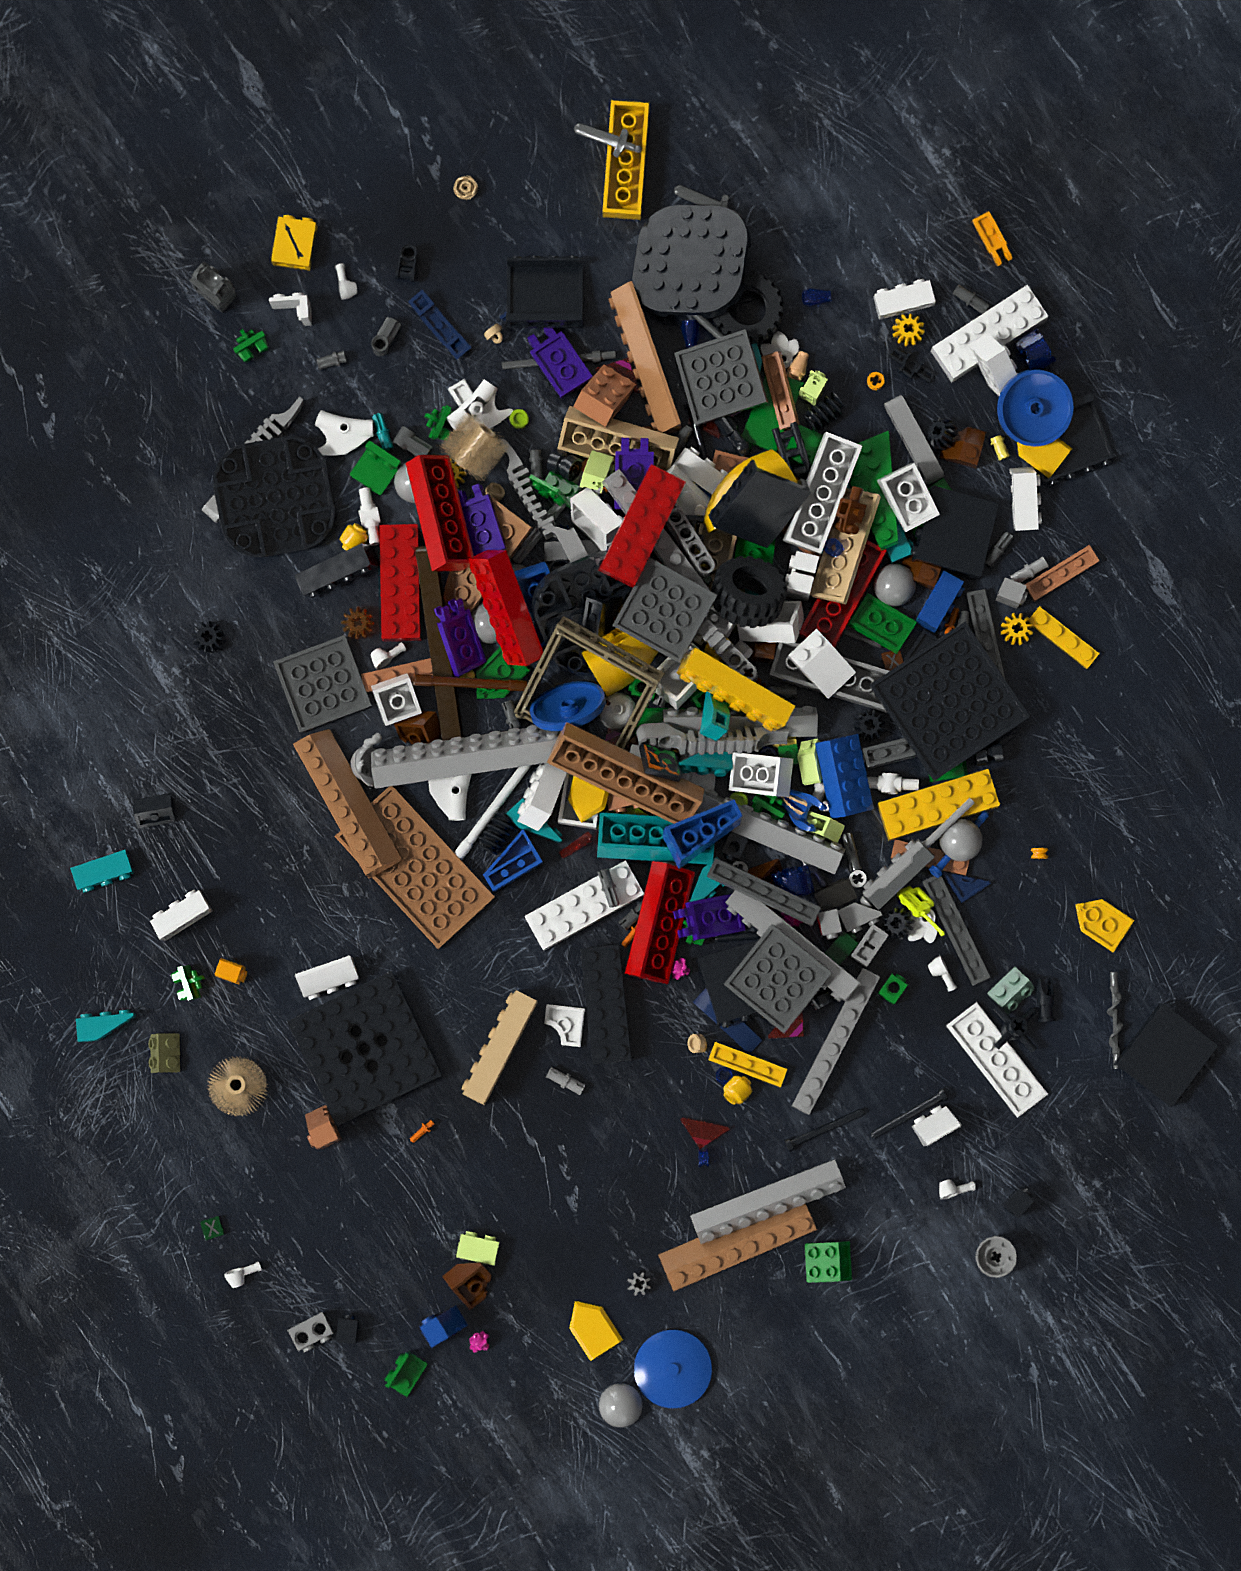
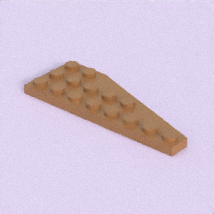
(463, 583)

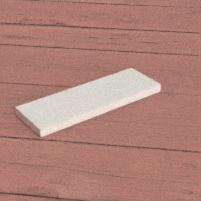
(1000, 1066)

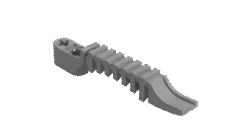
(284, 420)
(520, 481)
(725, 649)
(665, 736)

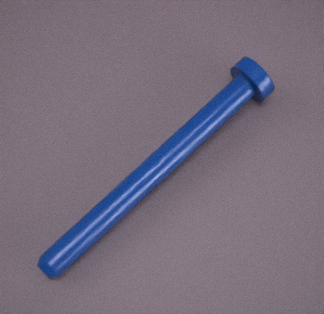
(936, 870)

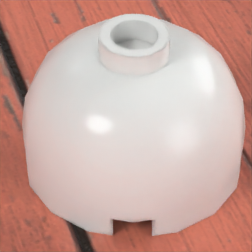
(618, 712)

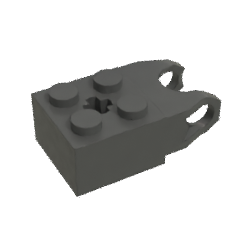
(212, 286)

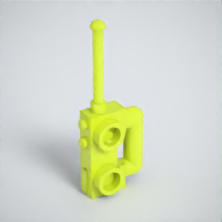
(919, 909)

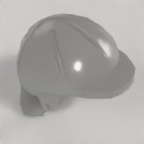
(362, 760)

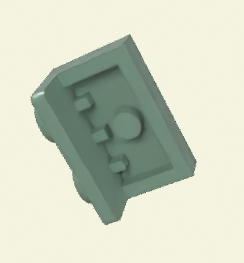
(1011, 990)

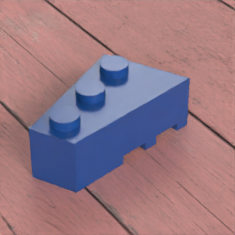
(940, 602)
(513, 863)
(443, 1326)

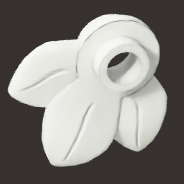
(781, 343)
(923, 928)

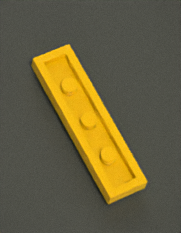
(1063, 637)
(747, 1064)

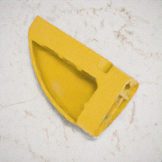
(768, 461)
(609, 676)

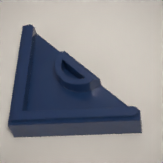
(964, 886)

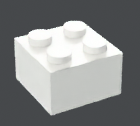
(396, 699)

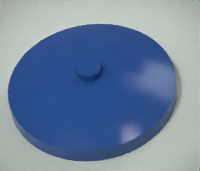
(1035, 407)
(568, 702)
(673, 1368)

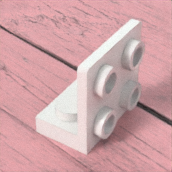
(298, 301)

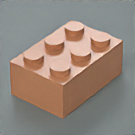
(604, 395)

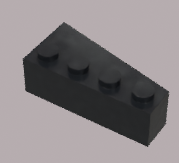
(337, 570)

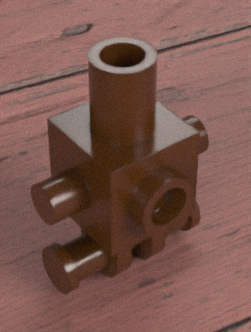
(850, 512)

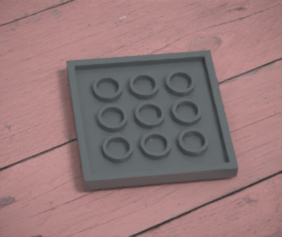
(721, 377)
(665, 610)
(322, 684)
(778, 978)

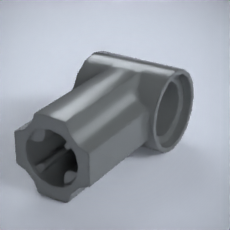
(386, 335)
(409, 442)

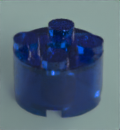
(1035, 350)
(794, 881)

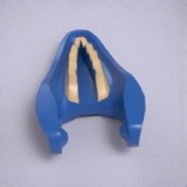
(798, 806)

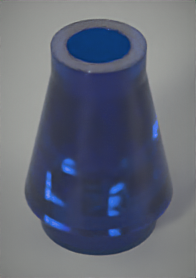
(815, 296)
(690, 332)

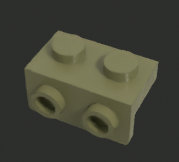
(164, 1053)

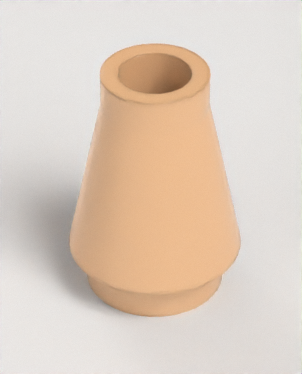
(798, 366)

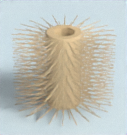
(474, 446)
(235, 1076)

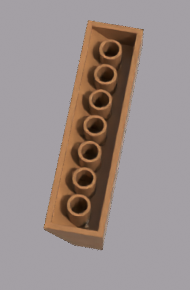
(645, 358)
(623, 775)
(347, 802)
(697, 1260)

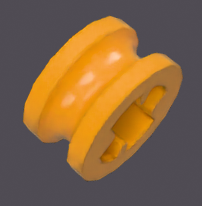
(872, 376)
(1039, 853)

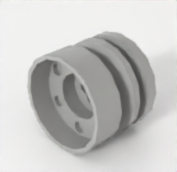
(985, 1252)

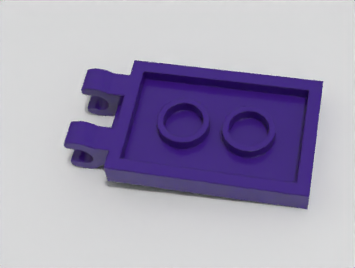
(559, 362)
(633, 462)
(481, 521)
(459, 637)
(709, 918)

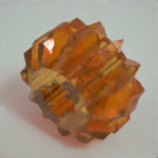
(358, 629)

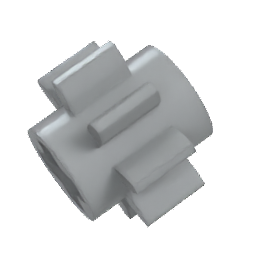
(637, 1288)

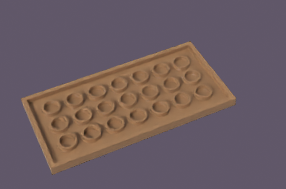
(430, 880)

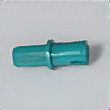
(382, 432)

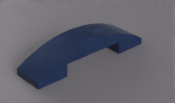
(439, 325)
(738, 1032)

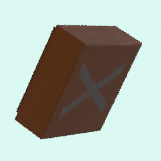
(891, 660)

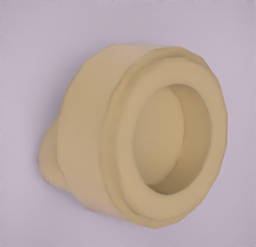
(494, 330)
(495, 491)
(697, 1043)

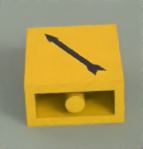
(294, 242)

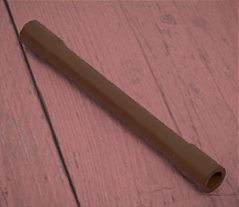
(429, 680)

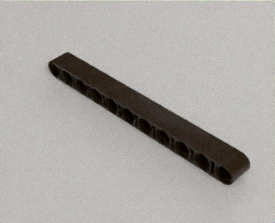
(445, 695)

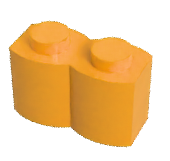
(231, 971)

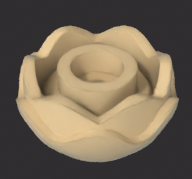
(468, 182)

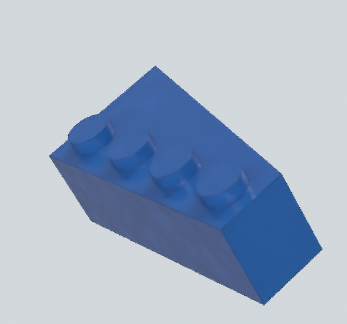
(697, 833)

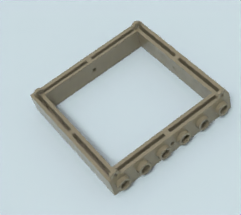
(607, 653)

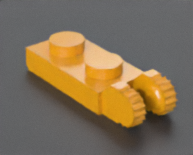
(991, 236)

